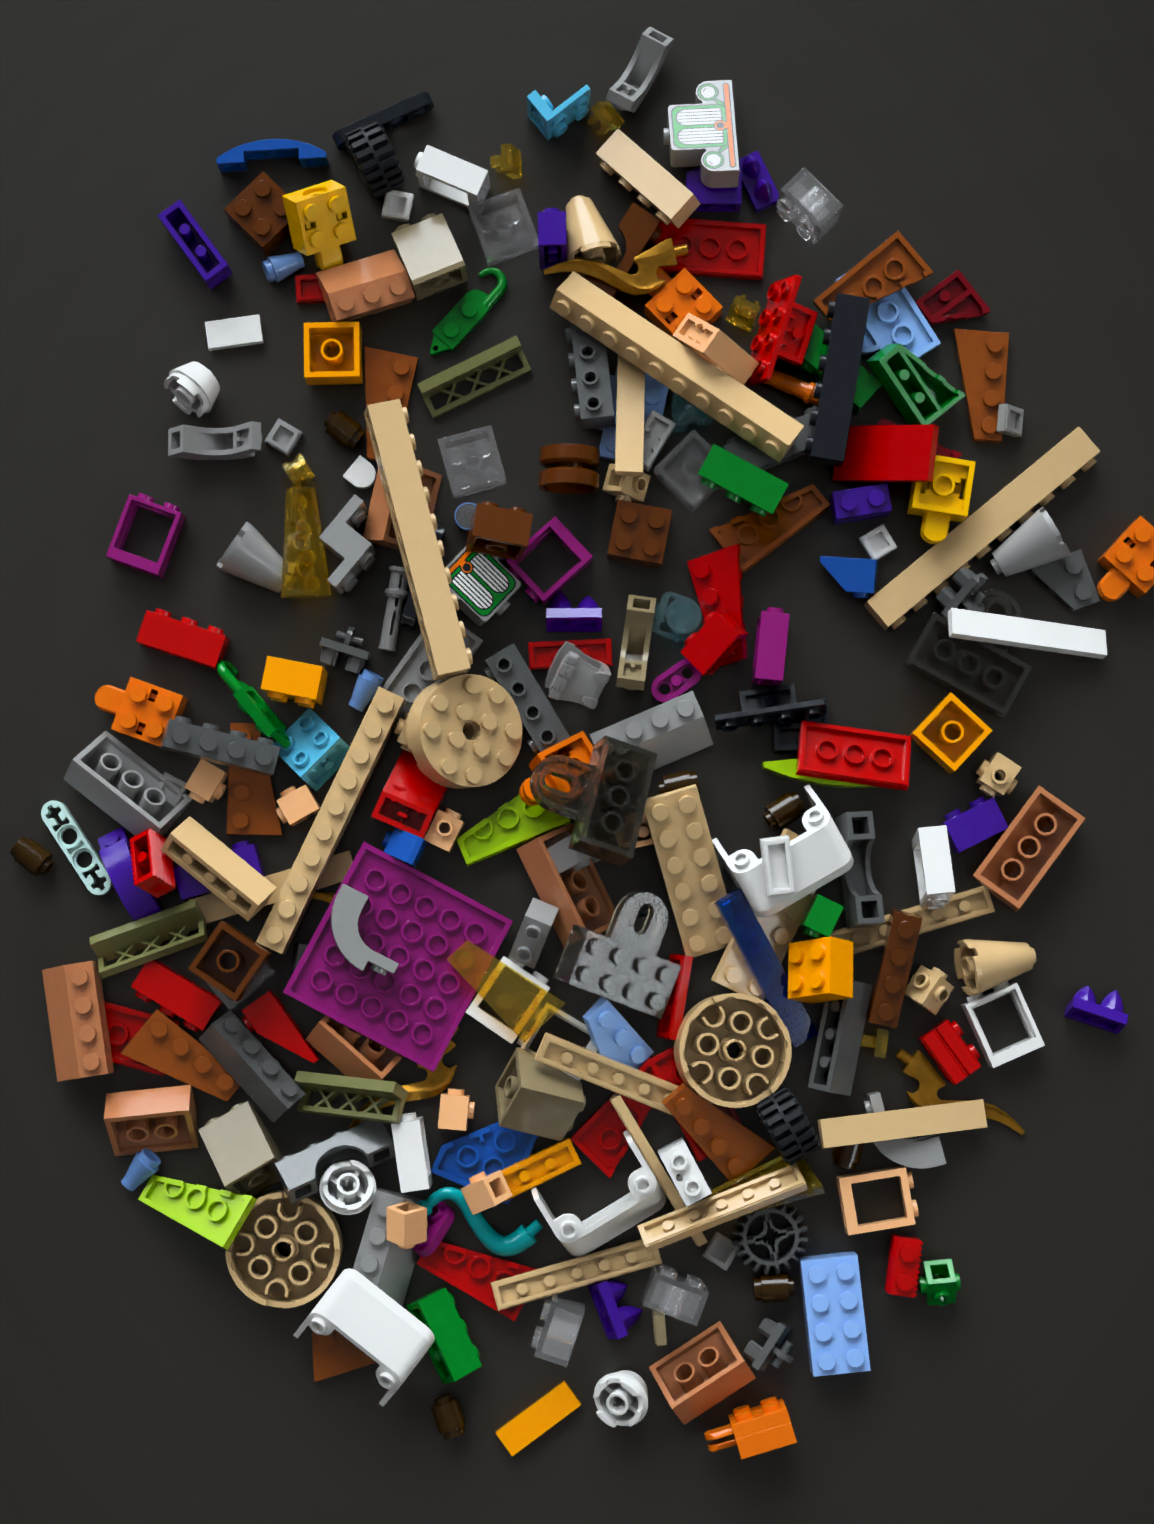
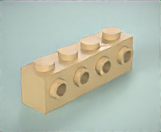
(647, 178)
(220, 868)

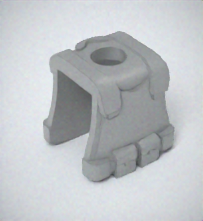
(576, 677)

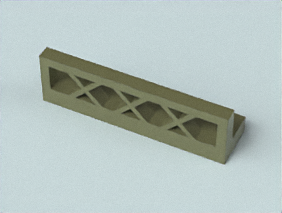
(469, 368)
(149, 934)
(351, 1086)

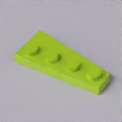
(507, 828)
(202, 1209)

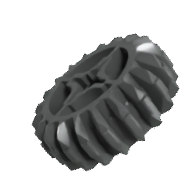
(774, 1260)

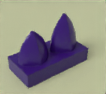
(757, 182)
(564, 618)
(1107, 1016)
(614, 1319)

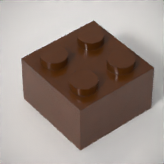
(260, 214)
(499, 531)
(639, 534)
(230, 961)

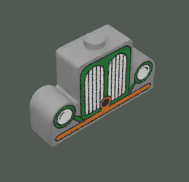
(706, 135)
(481, 585)

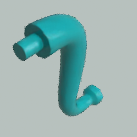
(501, 1245)

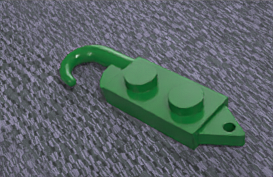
(467, 314)
(253, 704)

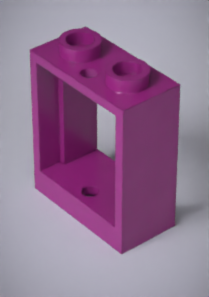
(145, 502)
(565, 537)
(770, 647)

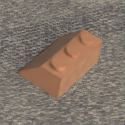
(365, 287)
(379, 524)
(352, 1051)
(151, 1120)
(701, 1373)

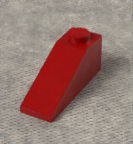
(274, 1022)

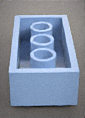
(834, 1313)

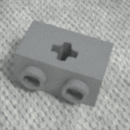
(533, 933)

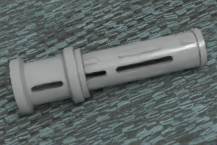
(396, 595)

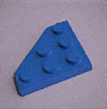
(482, 1150)

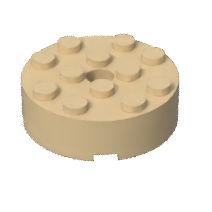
(490, 728)
(703, 1053)
(290, 1279)

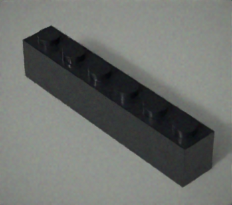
(838, 379)

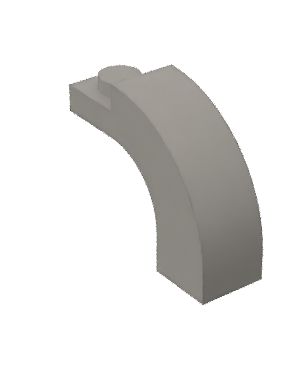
(641, 71)
(215, 443)
(345, 932)
(911, 1153)

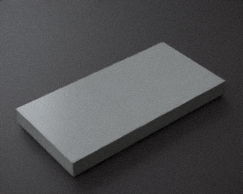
(414, 671)

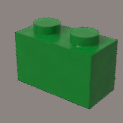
(820, 917)

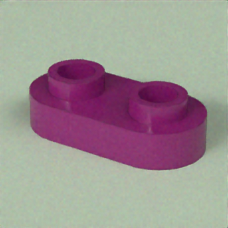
(675, 681)
(438, 1225)

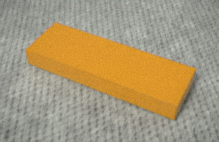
(541, 1167)
(538, 1418)

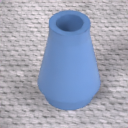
(281, 266)
(365, 689)
(141, 1168)

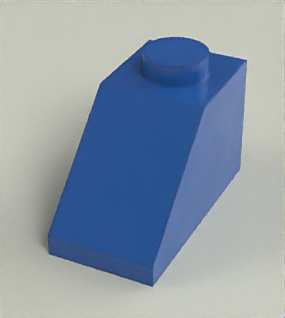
(853, 574)
(404, 846)

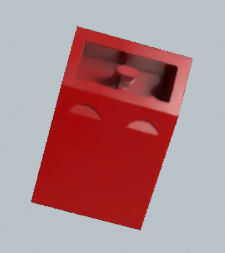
(409, 798)

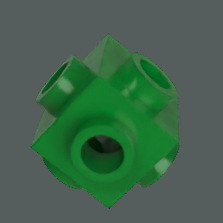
(939, 1282)

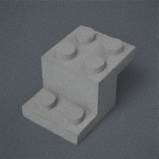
(348, 545)

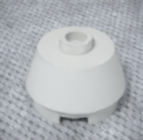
(193, 388)
(347, 1187)
(621, 1398)

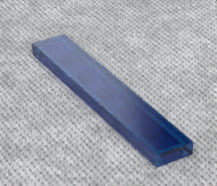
(764, 965)

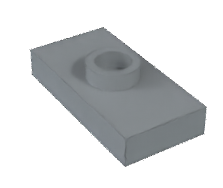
(656, 433)

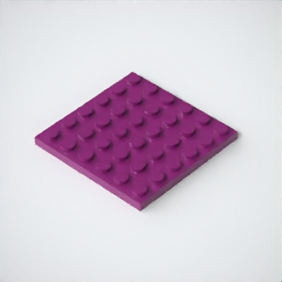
(418, 927)

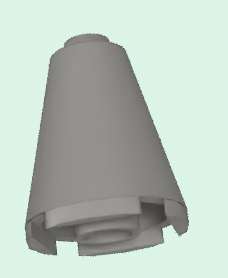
(1030, 546)
(253, 559)

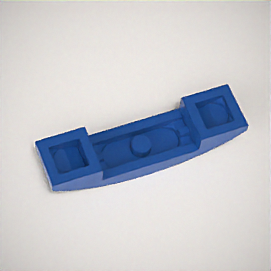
(236, 158)

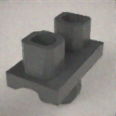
(970, 585)
(356, 656)
(763, 1355)

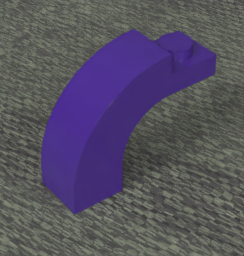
(117, 862)

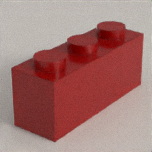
(182, 638)
(177, 995)

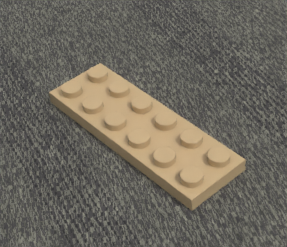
(689, 868)
(779, 929)

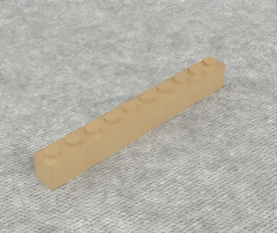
(676, 366)
(981, 528)
(417, 539)
(331, 821)

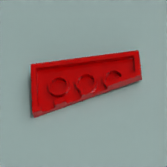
(718, 588)
(602, 1133)
(473, 1273)

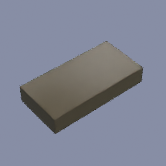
(659, 1328)

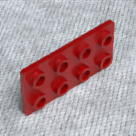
(782, 330)

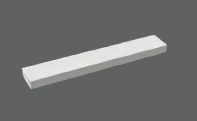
(1027, 633)

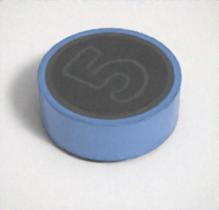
(463, 515)

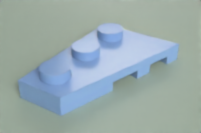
(614, 1035)

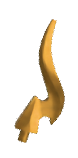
(642, 282)
(930, 1081)
(430, 1087)

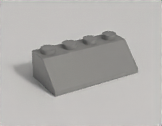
(667, 729)
(125, 786)
(380, 1259)

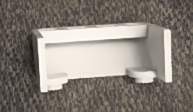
(816, 860)
(583, 1237)
(373, 1325)

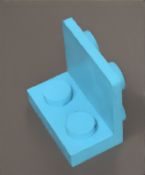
(555, 122)
(314, 749)

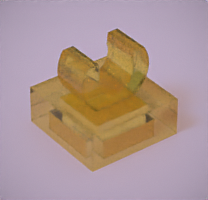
(607, 116)
(508, 162)
(743, 313)
(880, 1042)

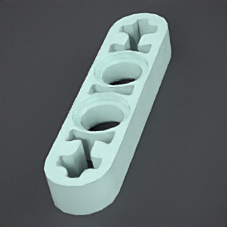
(73, 850)

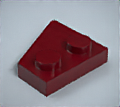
(952, 301)

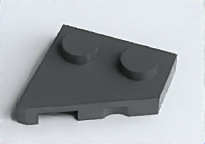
(1069, 580)

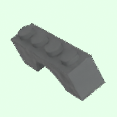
(861, 899)
(364, 1143)

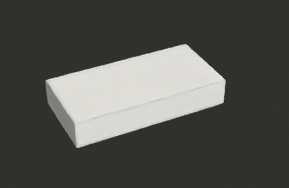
(234, 332)
(777, 865)

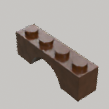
(638, 230)
(895, 968)

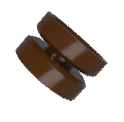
(569, 468)

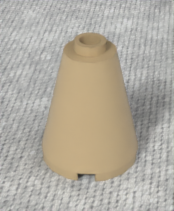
(588, 233)
(991, 963)

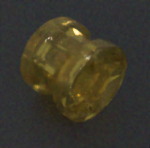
(298, 470)

